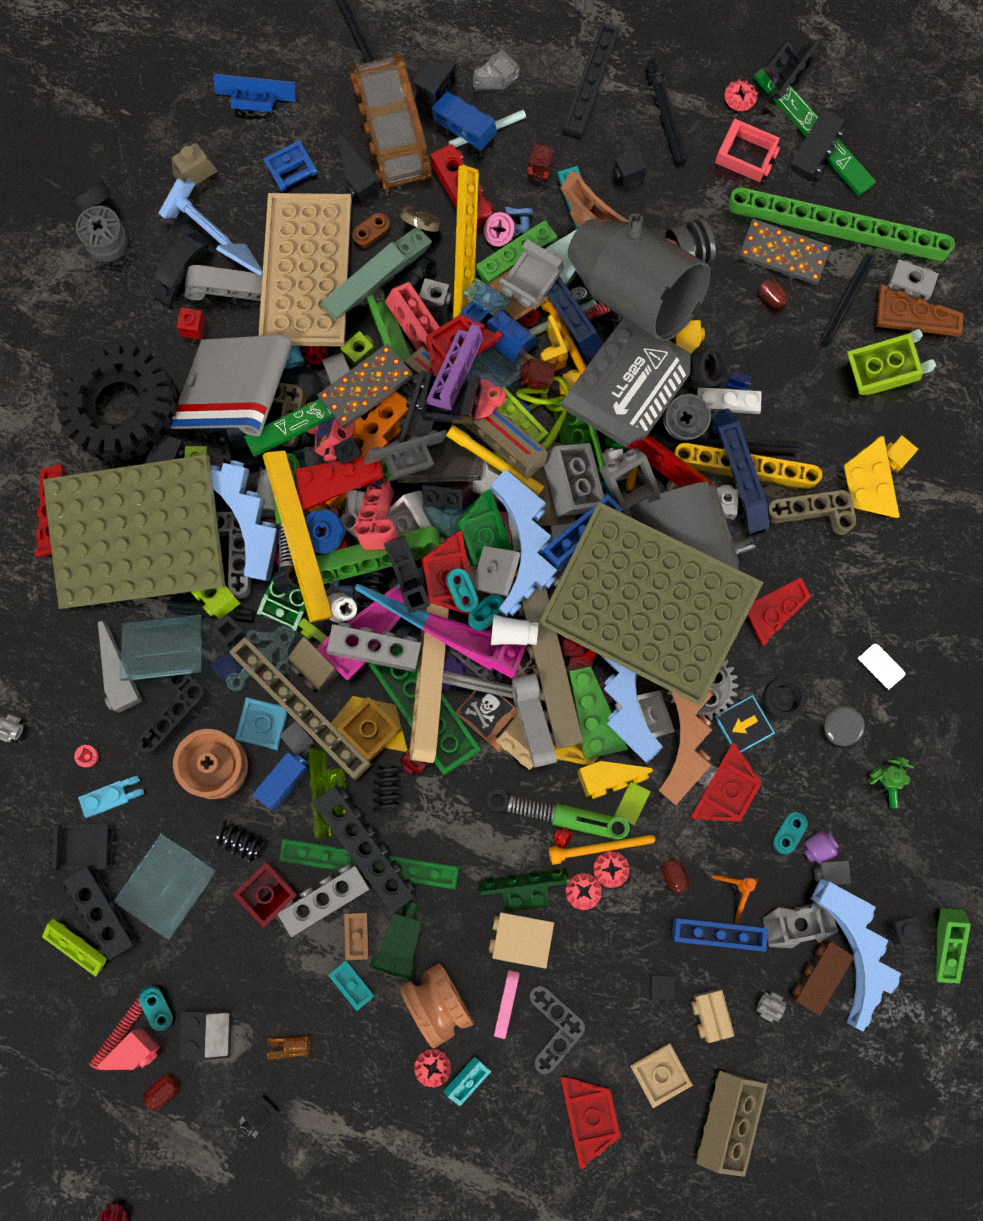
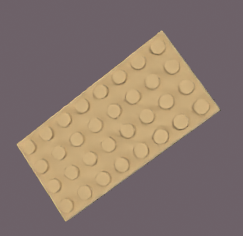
(303, 265)

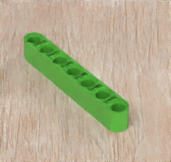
(358, 561)

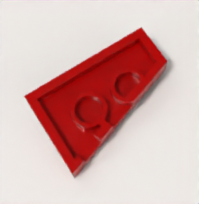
(775, 608)

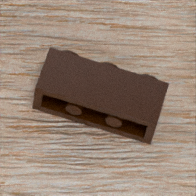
(822, 977)

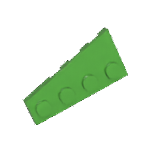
(593, 715)

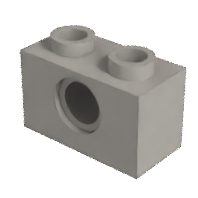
(924, 277)

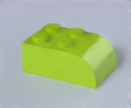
(885, 365)

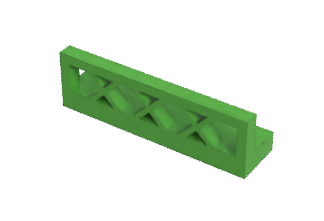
(388, 328)

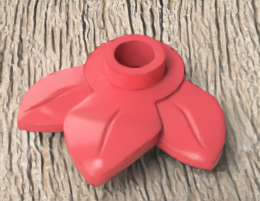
(487, 403)

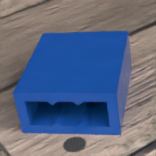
(282, 781)

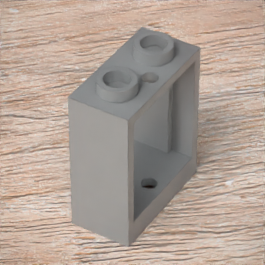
(616, 468)

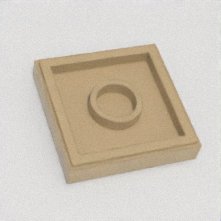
(661, 1075)

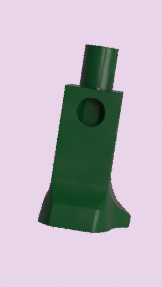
(399, 944)

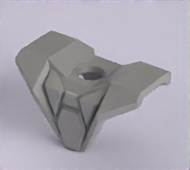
(782, 925)

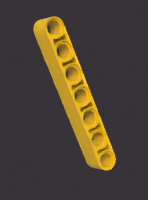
(777, 465)

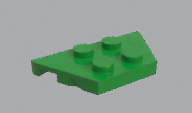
(483, 527)

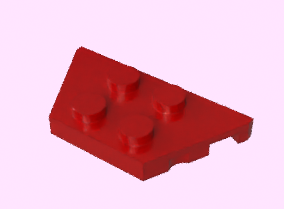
(441, 339)
(438, 564)
(729, 790)
(590, 1117)

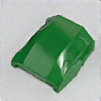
(283, 607)

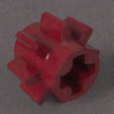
(315, 353)
(411, 765)
(113, 1213)

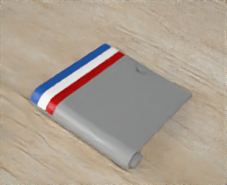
(232, 383)

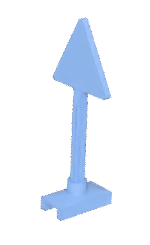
(178, 201)

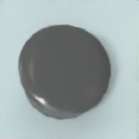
(844, 726)

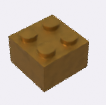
(368, 729)

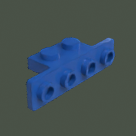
(254, 93)

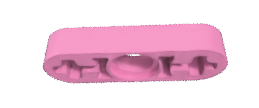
(506, 1004)

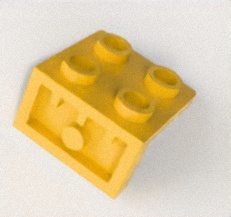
(559, 351)

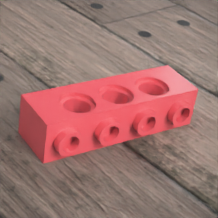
(411, 314)

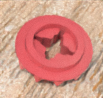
(735, 101)
(604, 877)
(583, 902)
(443, 1064)

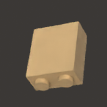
(521, 940)

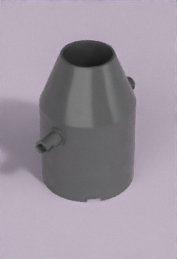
(639, 274)
(694, 518)

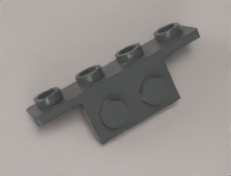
(407, 456)

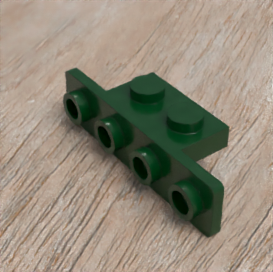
(524, 890)

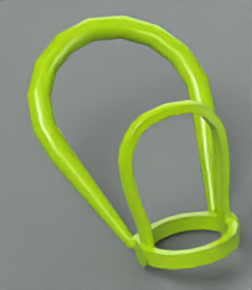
(521, 393)

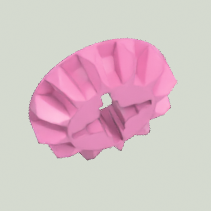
(495, 221)

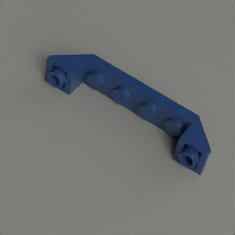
(575, 320)
(742, 469)

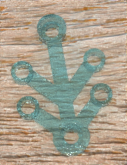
(266, 652)

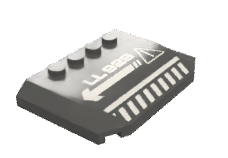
(628, 384)

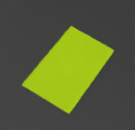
(632, 803)

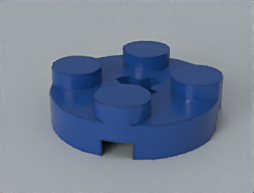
(334, 532)

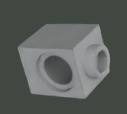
(430, 287)

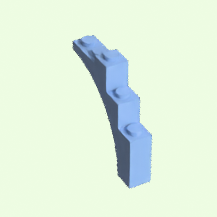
(524, 509)
(259, 540)
(629, 721)
(867, 948)

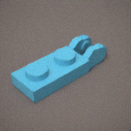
(108, 797)

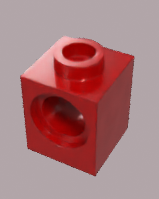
(191, 323)

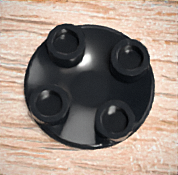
(305, 378)

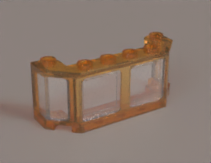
(391, 121)

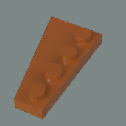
(908, 313)

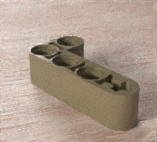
(809, 510)

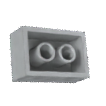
(573, 479)

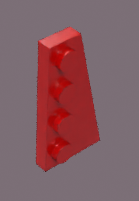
(328, 480)
(42, 533)

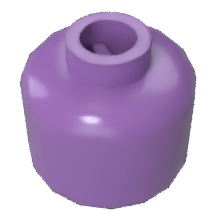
(821, 847)

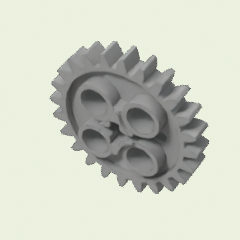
(721, 691)

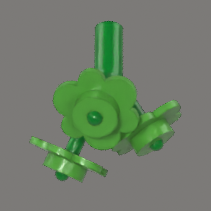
(894, 776)

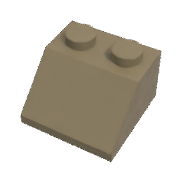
(312, 665)

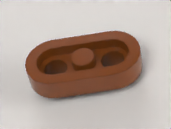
(372, 230)

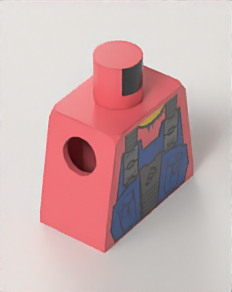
(330, 434)

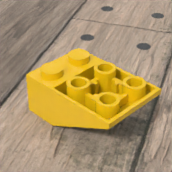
(606, 775)

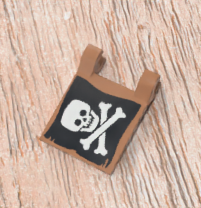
(487, 715)

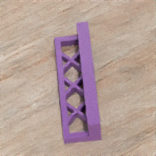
(457, 371)

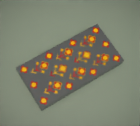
(784, 251)
(365, 385)

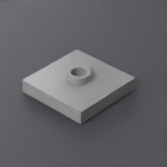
(496, 570)

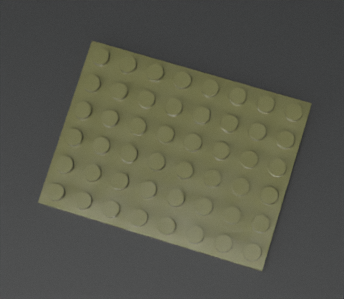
(134, 532)
(650, 603)

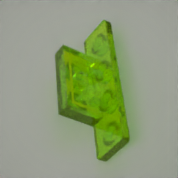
(320, 782)

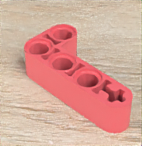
(372, 523)

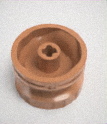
(206, 780)
(436, 1006)

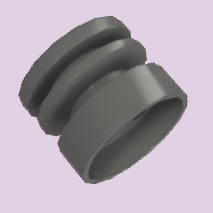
(102, 233)
(694, 238)
(692, 406)

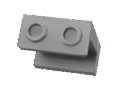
(532, 275)

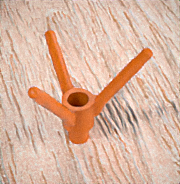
(745, 887)

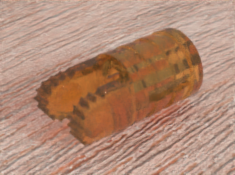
(293, 1047)

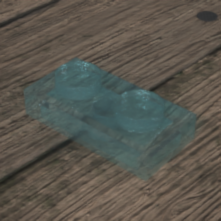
(486, 297)

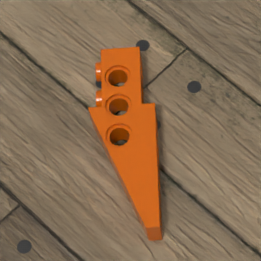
(387, 430)

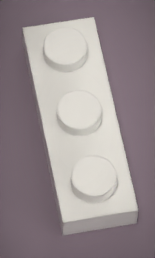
(736, 400)

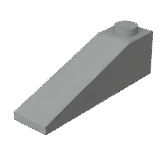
(119, 693)

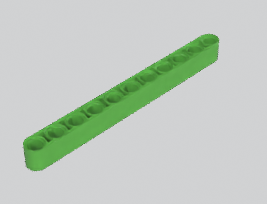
(850, 221)

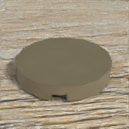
(421, 219)

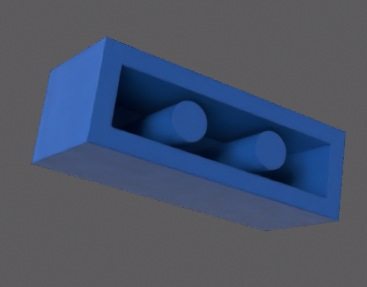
(464, 120)

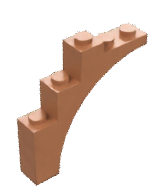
(586, 204)
(689, 763)

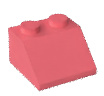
(133, 1051)

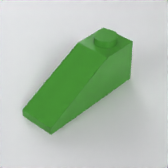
(951, 944)

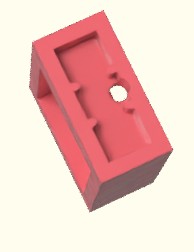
(755, 136)

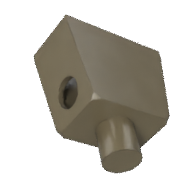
(192, 164)

